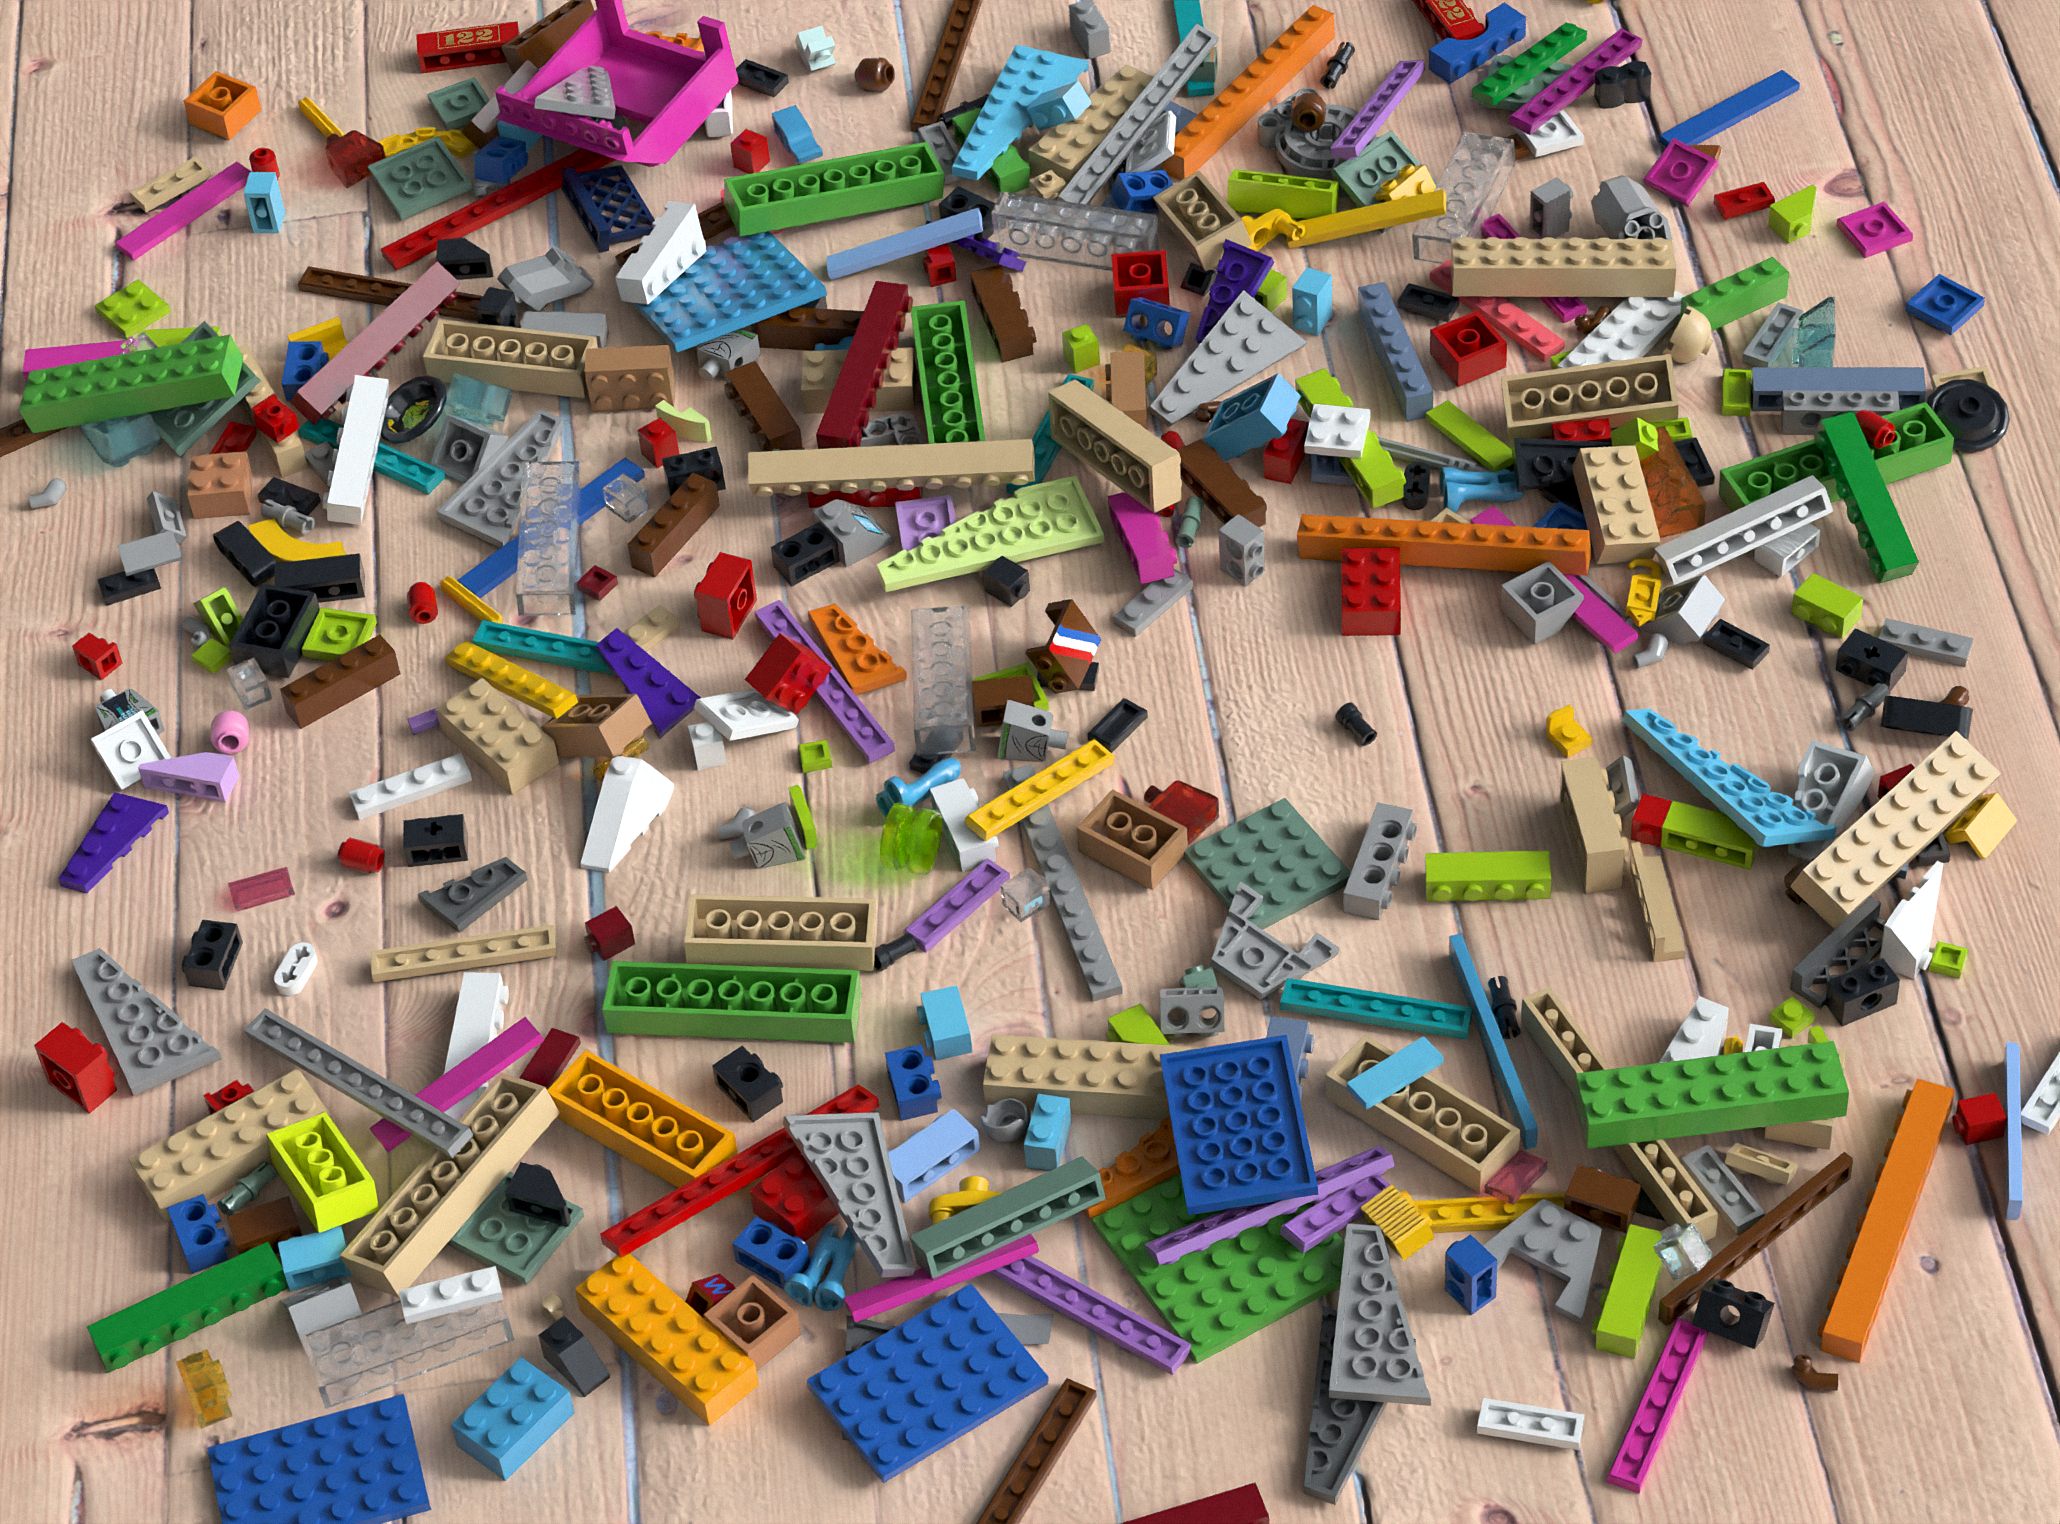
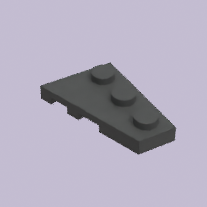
(471, 897)

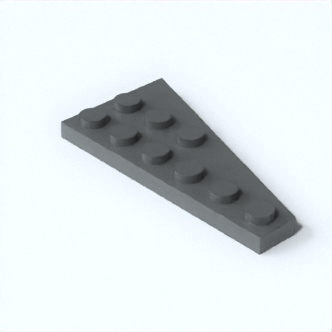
(1337, 1426)

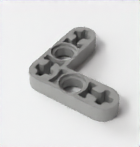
(898, 435)

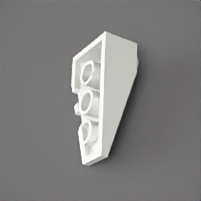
(1832, 787)
(625, 807)
(1911, 926)

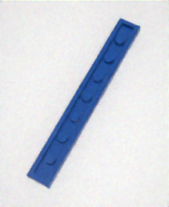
(504, 561)

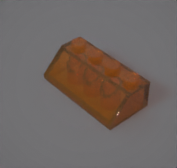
(1671, 489)

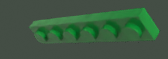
(1529, 64)

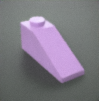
(195, 775)

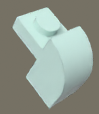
(815, 48)

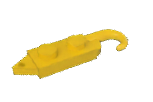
(1644, 591)

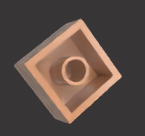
(220, 485)
(755, 1321)

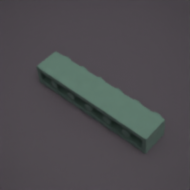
(1007, 1217)

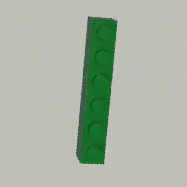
(1866, 497)
(187, 1307)

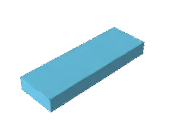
(1395, 1072)

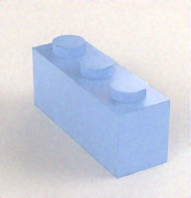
(932, 1153)

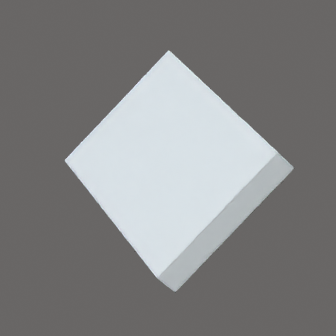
(1154, 145)
(745, 714)

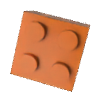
(222, 105)

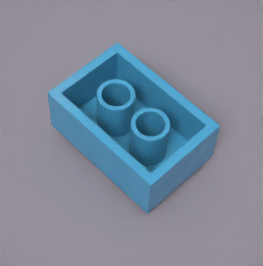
(1252, 417)
(513, 1418)

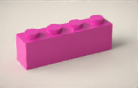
(63, 355)
(1142, 538)

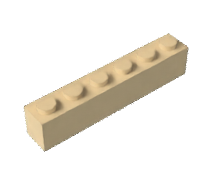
(288, 453)

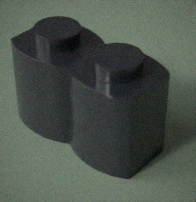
(1622, 84)

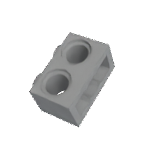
(1241, 550)
(1192, 1002)

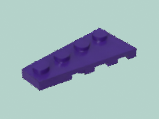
(988, 250)
(1236, 271)
(660, 692)
(109, 838)

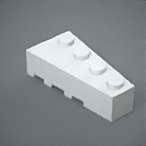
(663, 254)
(1700, 1033)

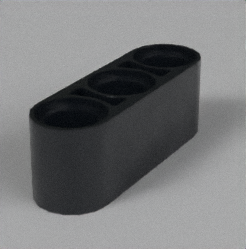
(245, 553)
(1926, 717)

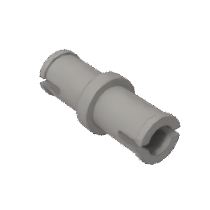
(287, 516)

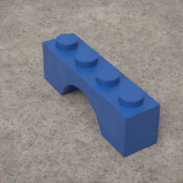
(1456, 58)

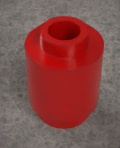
(264, 161)
(1875, 428)
(422, 603)
(361, 855)

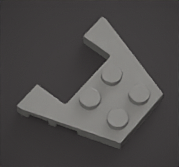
(1258, 959)
(1556, 1243)

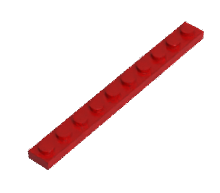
(490, 208)
(722, 1180)

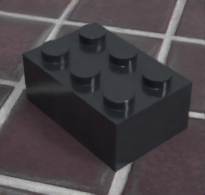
(275, 629)

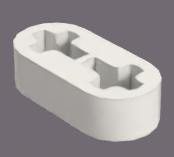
(290, 967)

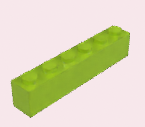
(1375, 471)

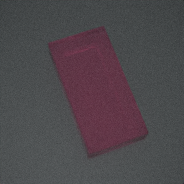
(261, 889)
(1516, 1177)

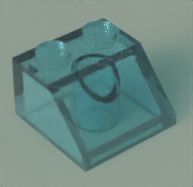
(1815, 336)
(122, 438)

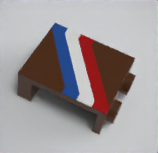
(1068, 650)

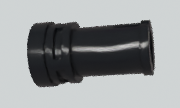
(1353, 720)
(887, 953)

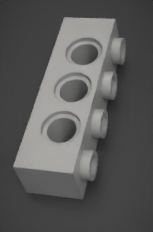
(1805, 408)
(1379, 861)

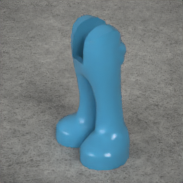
(1469, 485)
(914, 793)
(830, 1293)

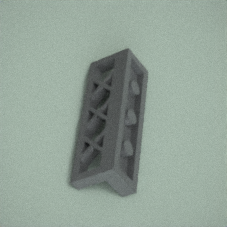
(1837, 944)

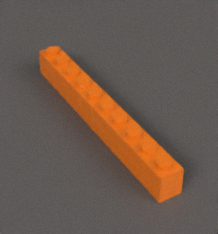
(1250, 92)
(1447, 543)
(1887, 1220)

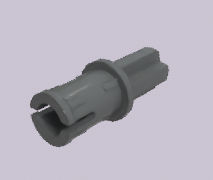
(1864, 706)

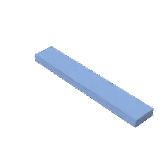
(904, 244)
(2012, 1131)

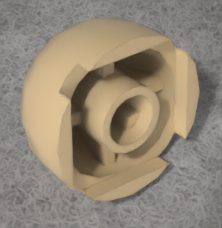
(1690, 337)

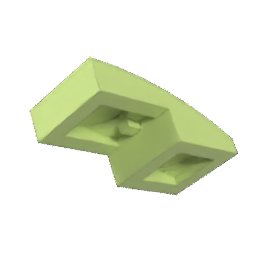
(686, 424)

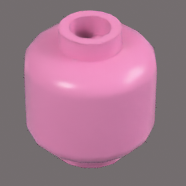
(229, 732)

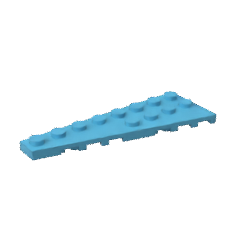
(1004, 113)
(1736, 791)

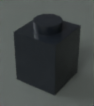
(1006, 581)

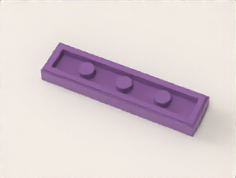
(957, 904)
(1331, 1214)

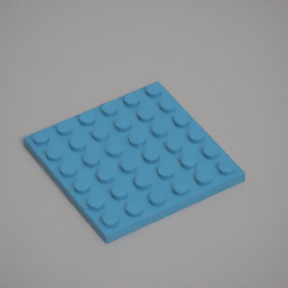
(729, 290)

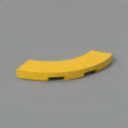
(454, 141)
(286, 548)

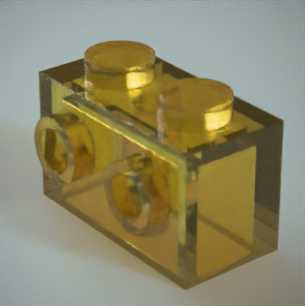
(205, 1387)

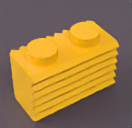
(1399, 1221)

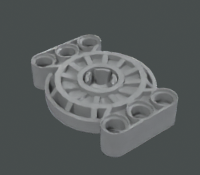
(1305, 152)

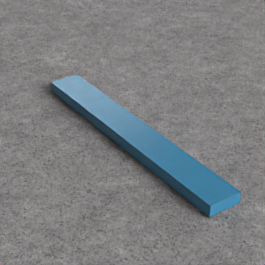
(1493, 1041)

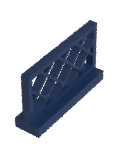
(590, 210)

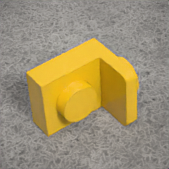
(1566, 732)

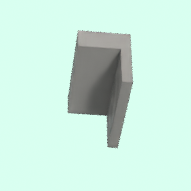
(149, 552)

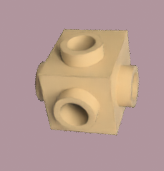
(1047, 185)

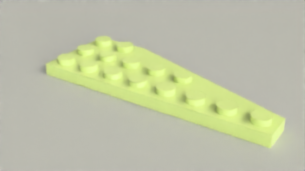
(1027, 526)

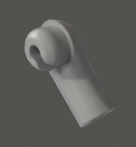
(480, 187)
(50, 496)
(201, 631)
(1654, 653)
(735, 828)

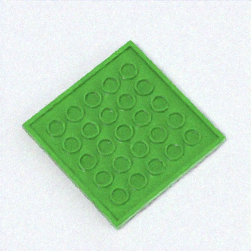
(1230, 1286)

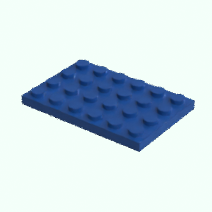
(1238, 1125)
(927, 1382)
(324, 1470)

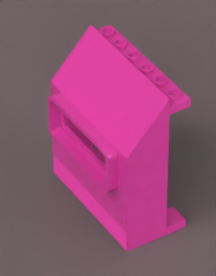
(649, 81)

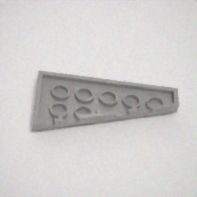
(582, 93)
(1234, 351)
(492, 497)
(141, 1030)
(856, 1172)
(1373, 1338)

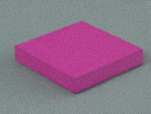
(1680, 172)
(1874, 229)

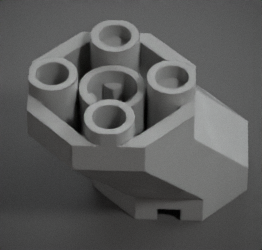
(1628, 211)
(545, 279)

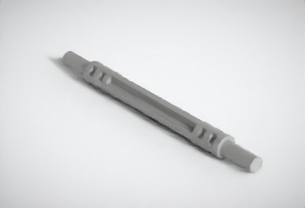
(1430, 458)

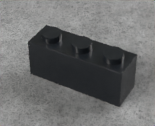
(328, 577)

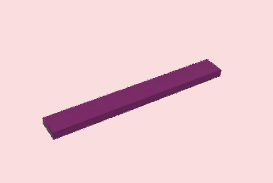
(1574, 82)

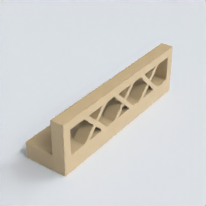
(1656, 906)

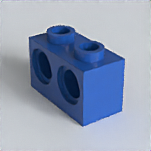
(500, 160)
(1136, 190)
(1157, 315)
(301, 364)
(912, 1082)
(198, 1233)
(768, 1258)
(1470, 1274)

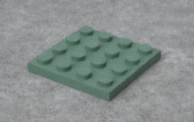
(188, 423)
(1272, 855)

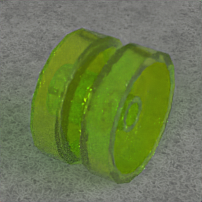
(911, 839)

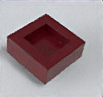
(597, 583)

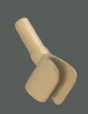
(551, 1307)

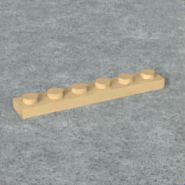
(463, 953)

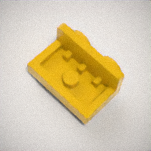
(1409, 182)

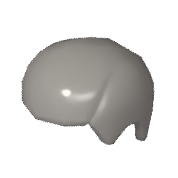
(1006, 1120)

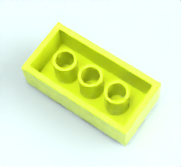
(323, 1172)

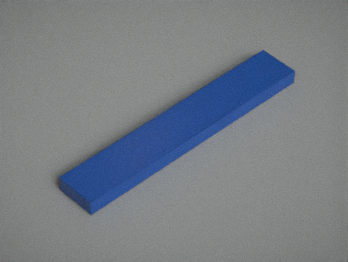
(1732, 110)

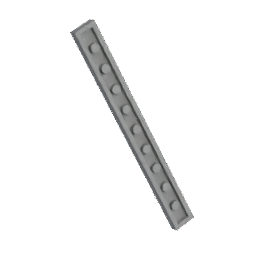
(1139, 116)
(1068, 896)
(359, 1083)

